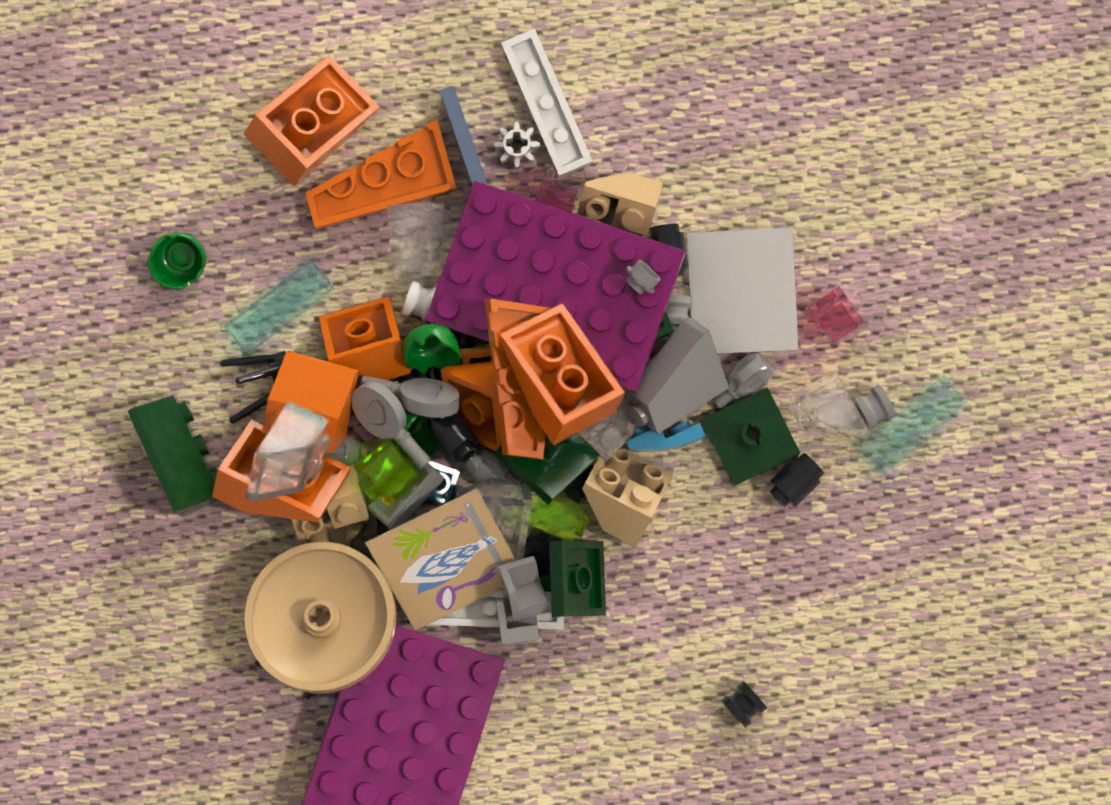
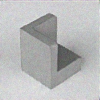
(523, 589)
(515, 632)

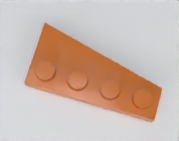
(401, 174)
(518, 427)

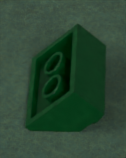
(176, 453)

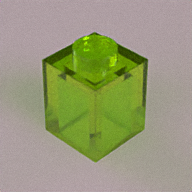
(386, 473)
(561, 518)

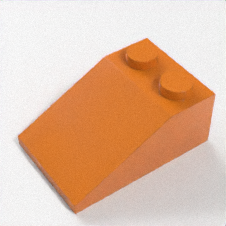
(310, 120)
(560, 374)
(308, 505)

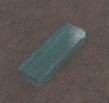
(279, 307)
(913, 425)

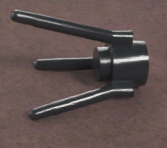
(275, 363)

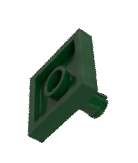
(750, 436)
(558, 468)
(576, 578)

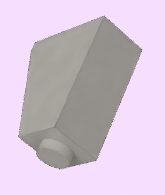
(679, 378)

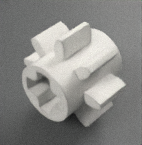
(525, 150)

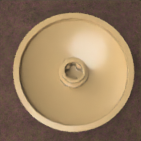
(320, 617)

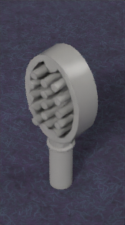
(423, 396)
(385, 418)

